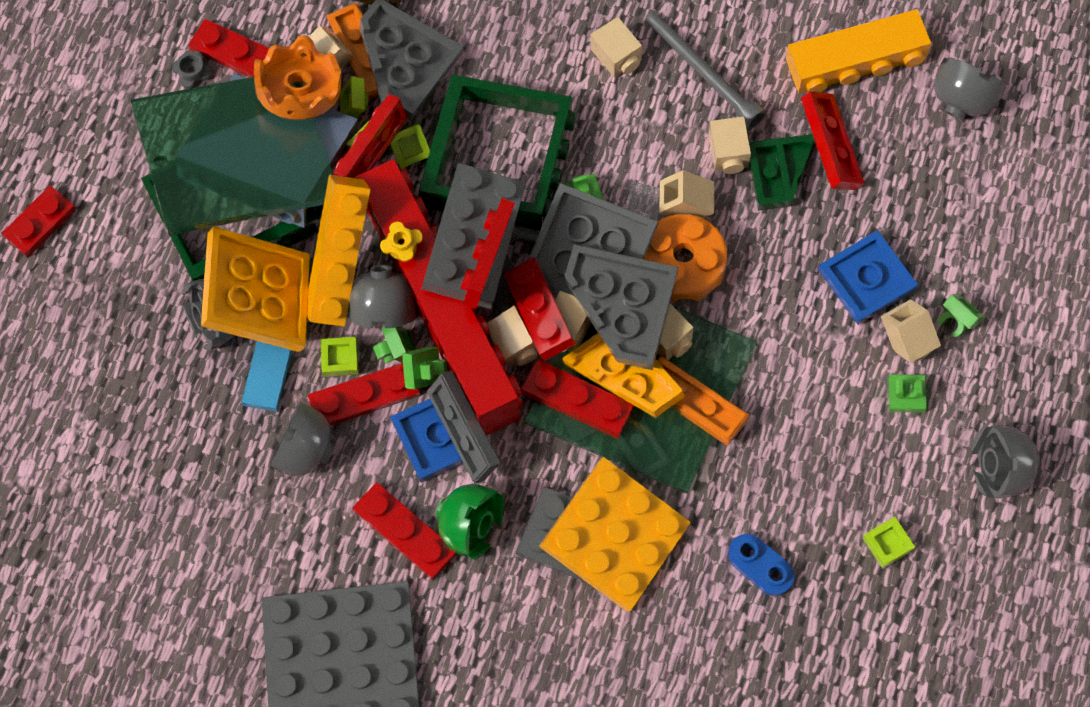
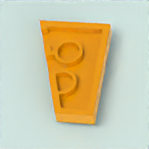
(647, 389)

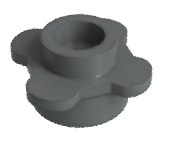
(188, 61)

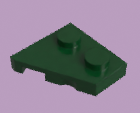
(778, 169)

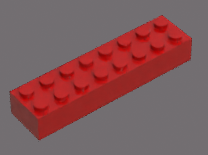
(452, 326)

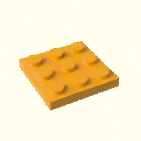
(255, 289)
(615, 534)

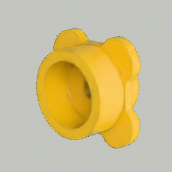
(401, 251)

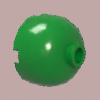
(466, 514)

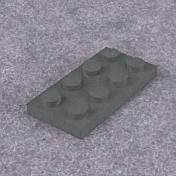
(461, 226)

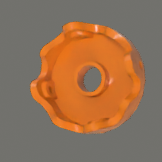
(299, 64)
(708, 247)

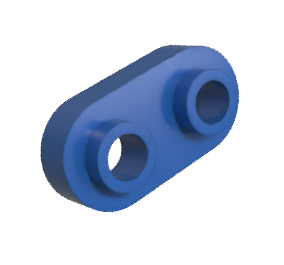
(760, 564)

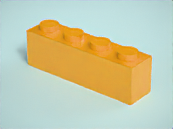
(858, 51)
(337, 250)

